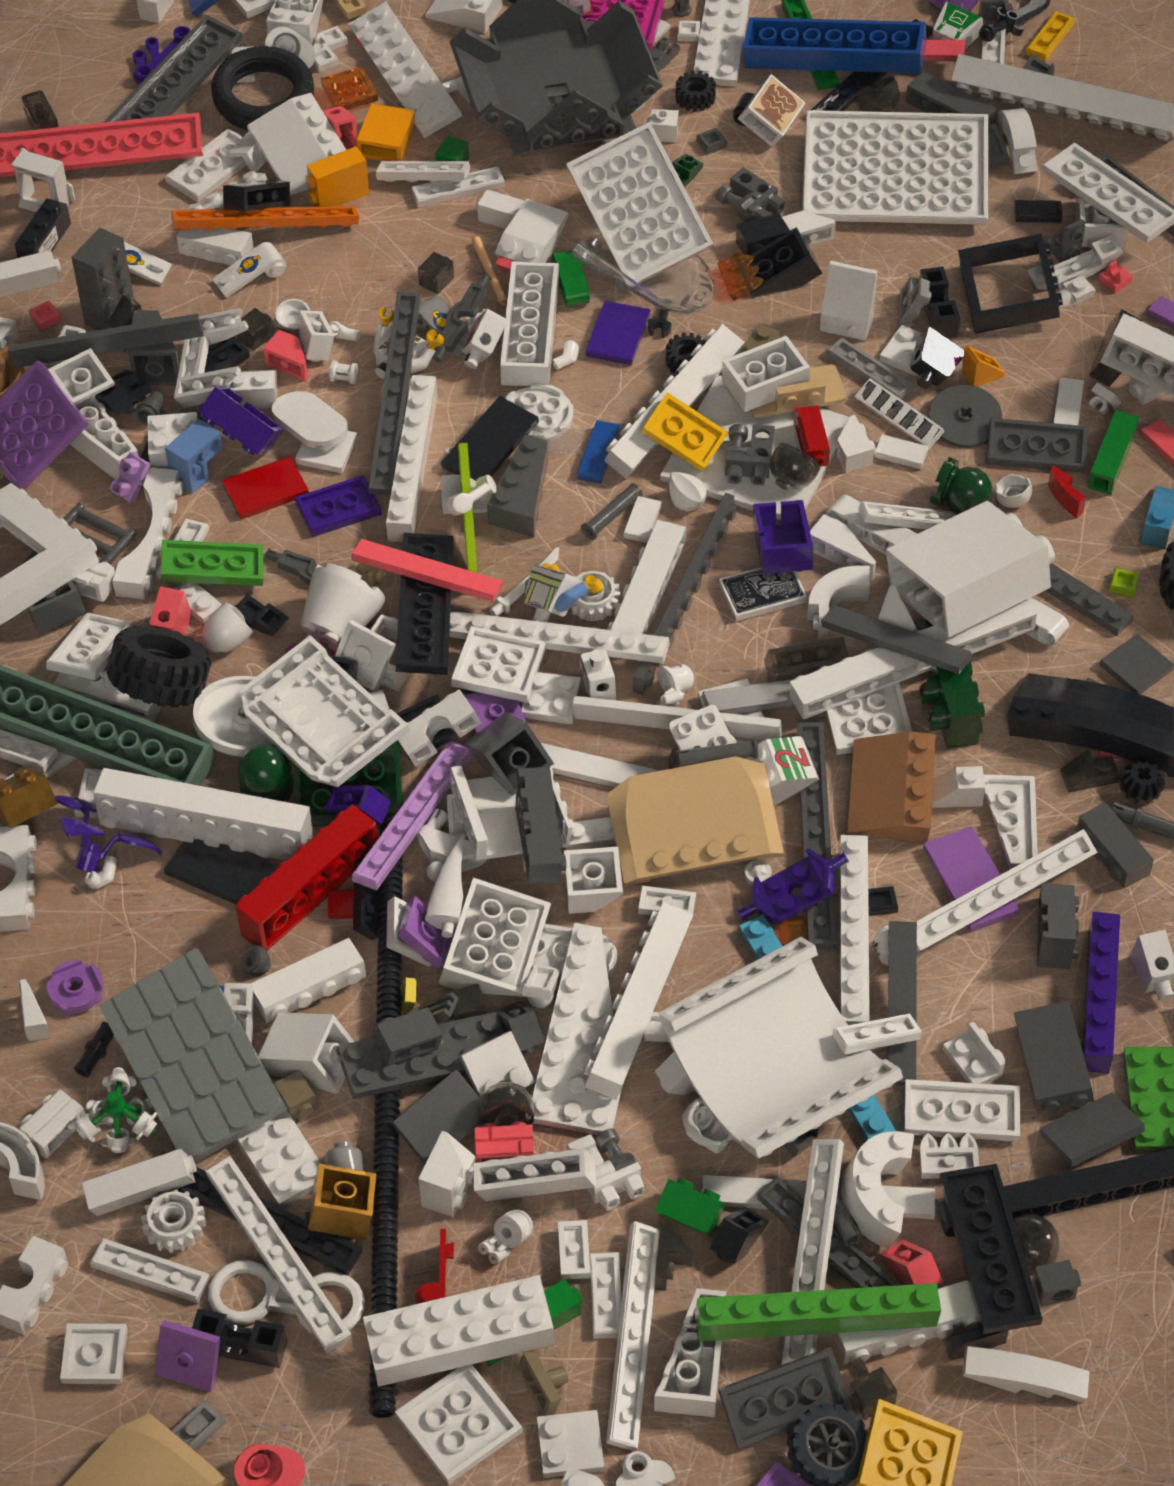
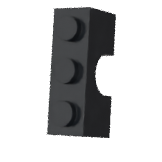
(941, 312)
(258, 1345)

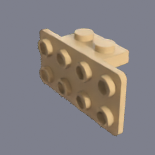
(822, 390)

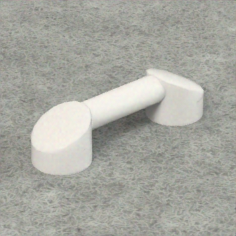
(463, 502)

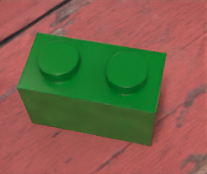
(690, 1207)

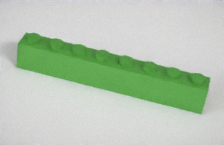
(817, 1312)

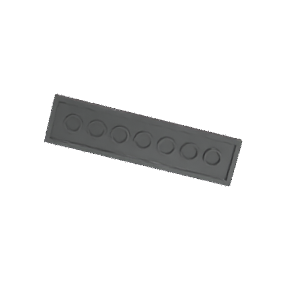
(180, 72)

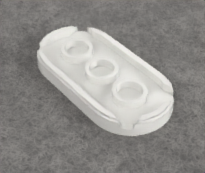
(309, 419)
(554, 947)

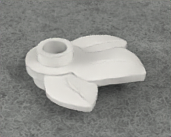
(653, 1473)

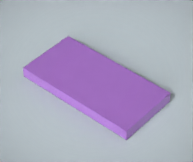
(964, 866)

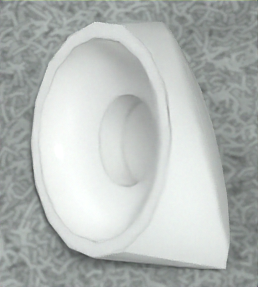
(288, 314)
(686, 491)

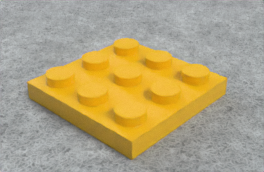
(907, 1449)

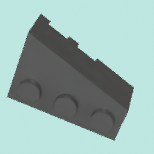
(1057, 926)

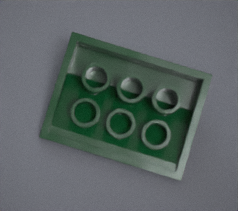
(381, 773)

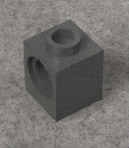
(1056, 1282)

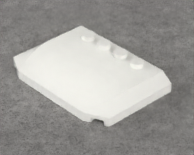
(319, 714)

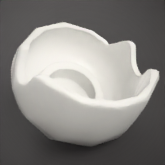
(1013, 491)

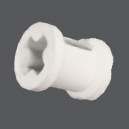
(343, 372)

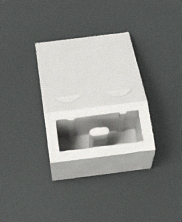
(297, 15)

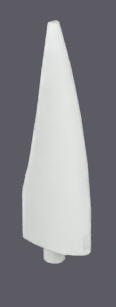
(447, 893)

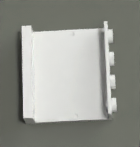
(491, 815)

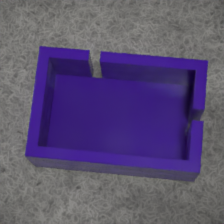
(240, 422)
(786, 545)

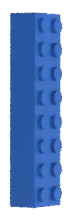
(835, 45)

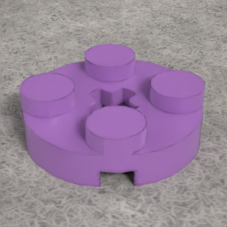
(78, 1000)

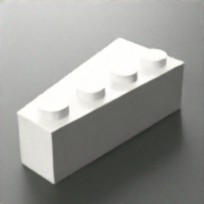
(102, 439)
(693, 1370)

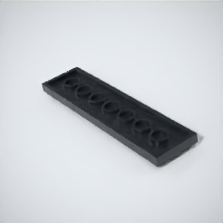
(424, 611)

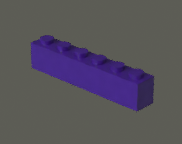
(1101, 992)

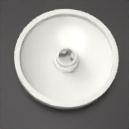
(222, 719)

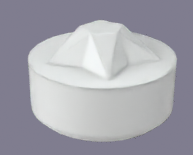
(757, 868)

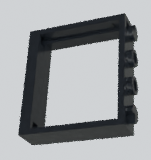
(1018, 313)

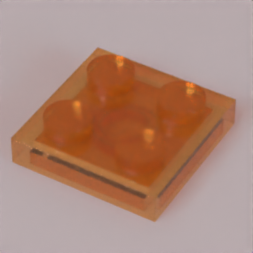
(349, 88)

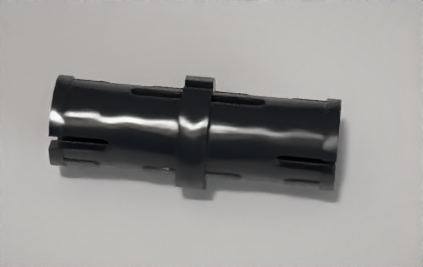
(87, 1064)

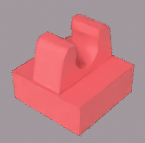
(1115, 277)

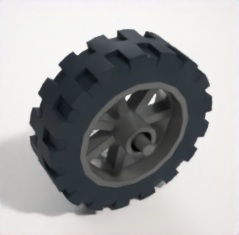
(806, 1462)

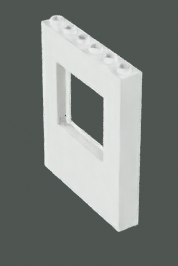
(60, 550)

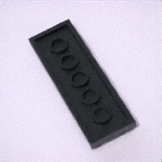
(990, 1249)

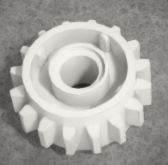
(597, 605)
(178, 1234)

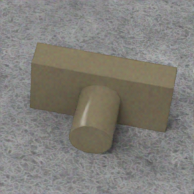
(542, 1382)

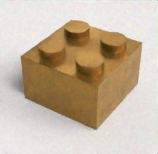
(24, 796)
(342, 1201)

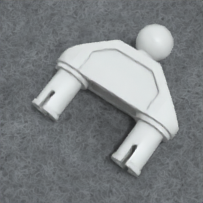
(438, 844)

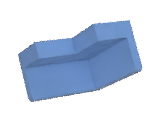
(192, 452)

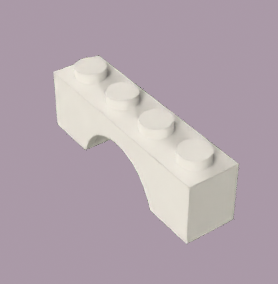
(16, 854)

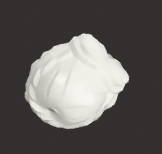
(704, 1128)

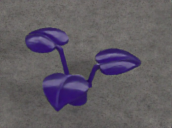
(90, 851)

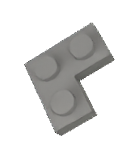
(912, 298)

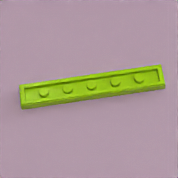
(467, 517)

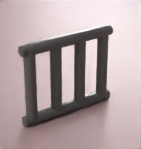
(111, 553)

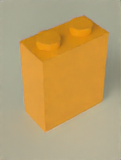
(386, 133)
(337, 178)

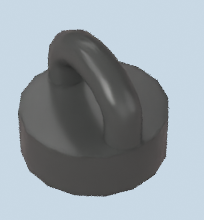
(256, 959)

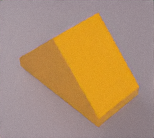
(980, 367)

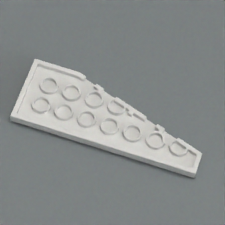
(574, 1029)

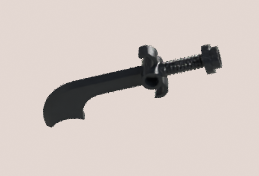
(1010, 19)

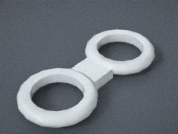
(275, 1297)

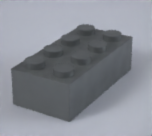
(101, 277)

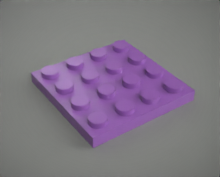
(35, 425)

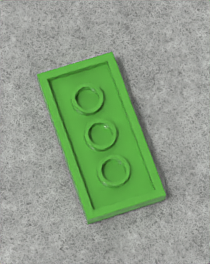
(212, 563)
(1151, 1095)

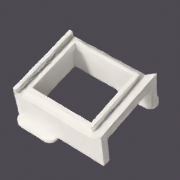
(48, 169)

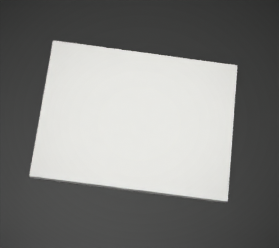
(896, 167)

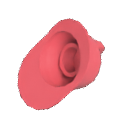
(268, 1466)

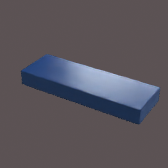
(593, 464)

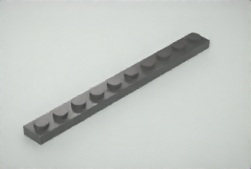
(395, 392)
(689, 584)
(816, 833)

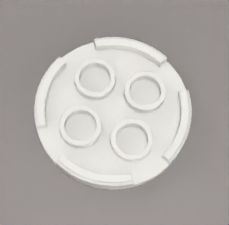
(545, 402)

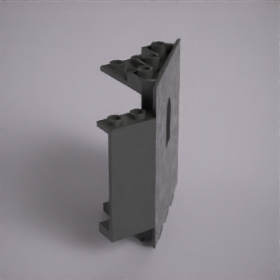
(552, 46)

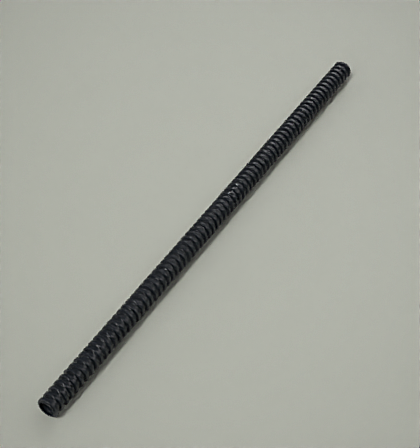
(386, 1143)

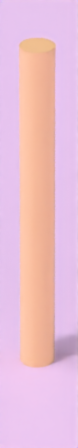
(489, 269)

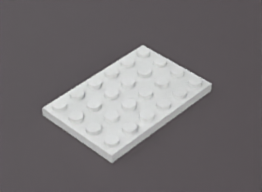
(640, 204)

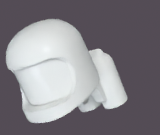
(675, 683)
(509, 1232)

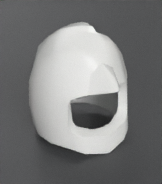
(225, 629)

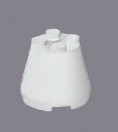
(334, 600)

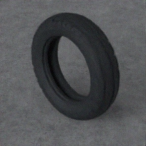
(254, 61)

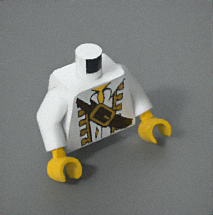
(423, 349)

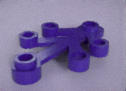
(152, 45)

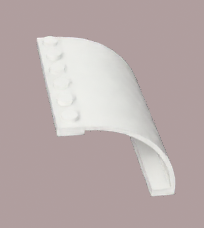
(767, 1052)

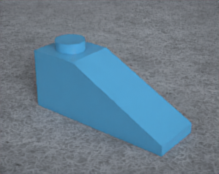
(1159, 518)

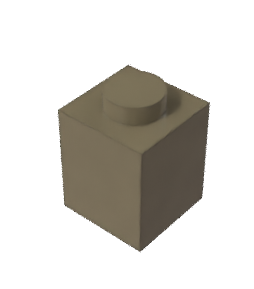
(296, 1095)

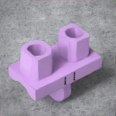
(131, 478)

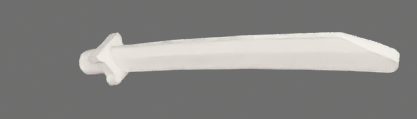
(504, 604)

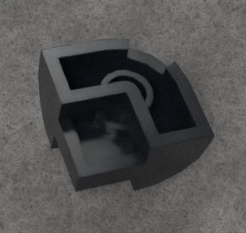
(124, 393)

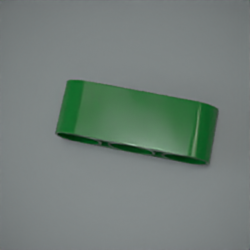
(571, 279)

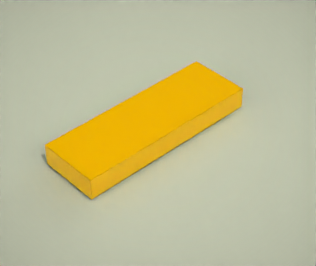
(1050, 36)

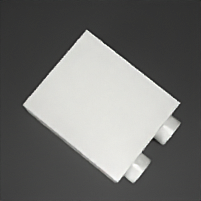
(970, 568)

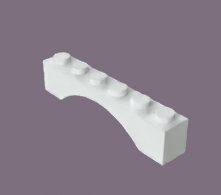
(136, 570)

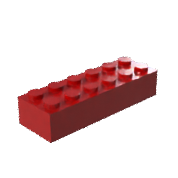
(305, 878)

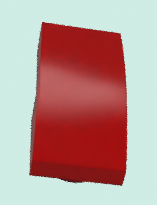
(1061, 487)

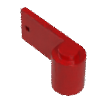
(434, 1291)

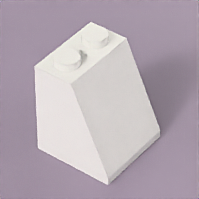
(306, 1045)

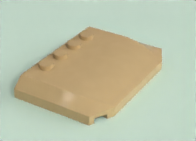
(693, 819)
(145, 1455)

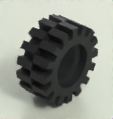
(698, 82)
(681, 345)

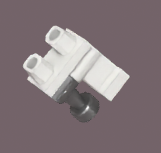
(613, 1175)

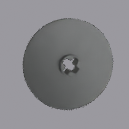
(964, 400)

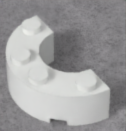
(22, 1161)
(862, 1190)

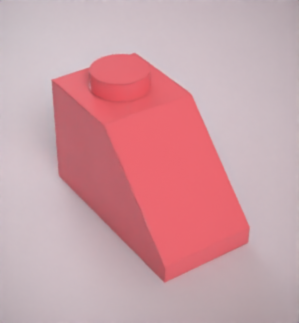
(286, 355)
(911, 1264)

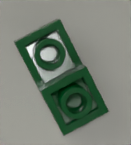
(687, 168)

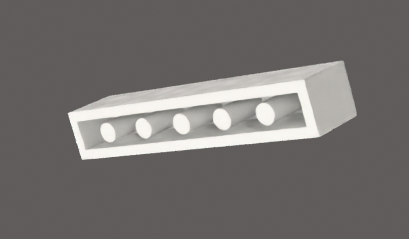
(649, 578)
(956, 1314)

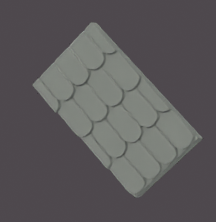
(192, 1056)

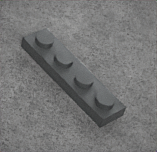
(1088, 601)

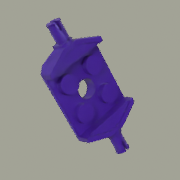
(774, 895)

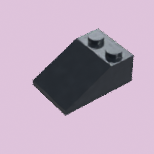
(785, 263)

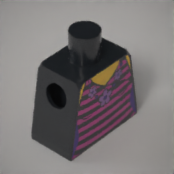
(934, 358)

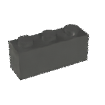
(1116, 845)

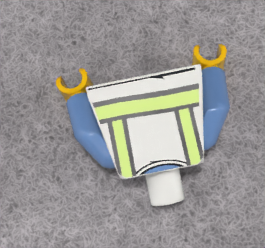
(555, 591)

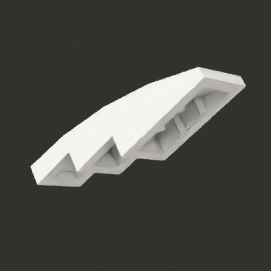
(1025, 1372)

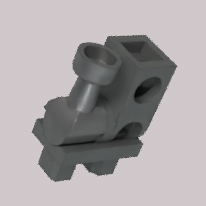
(756, 195)
(752, 460)

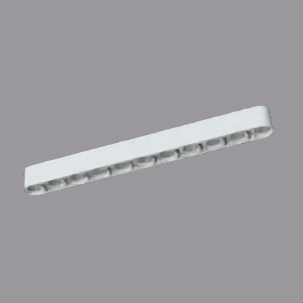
(1049, 623)

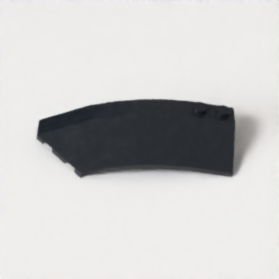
(1094, 718)

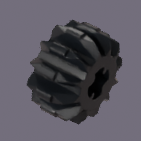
(1142, 781)

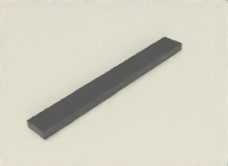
(106, 340)

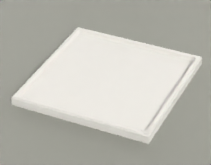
(725, 411)

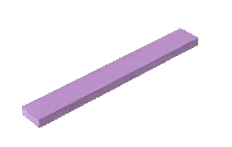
(410, 817)

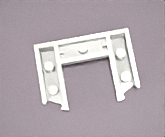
(192, 383)

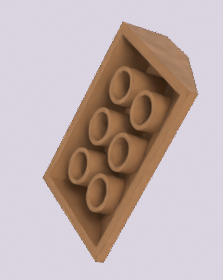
(892, 786)

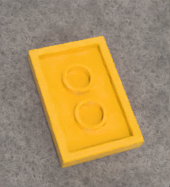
(684, 432)

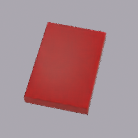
(265, 487)

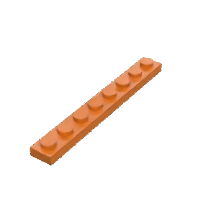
(266, 217)

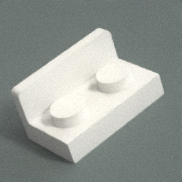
(975, 1056)

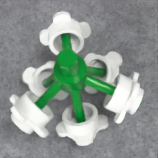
(114, 1107)

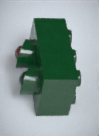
(955, 705)

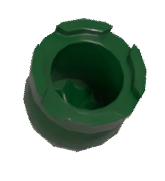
(961, 487)
(265, 773)

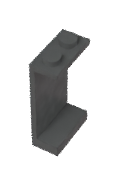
(1054, 1057)

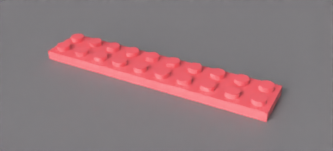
(108, 142)

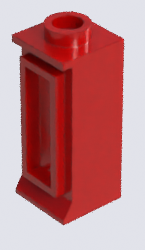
(812, 434)

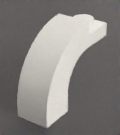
(1021, 139)
(836, 587)

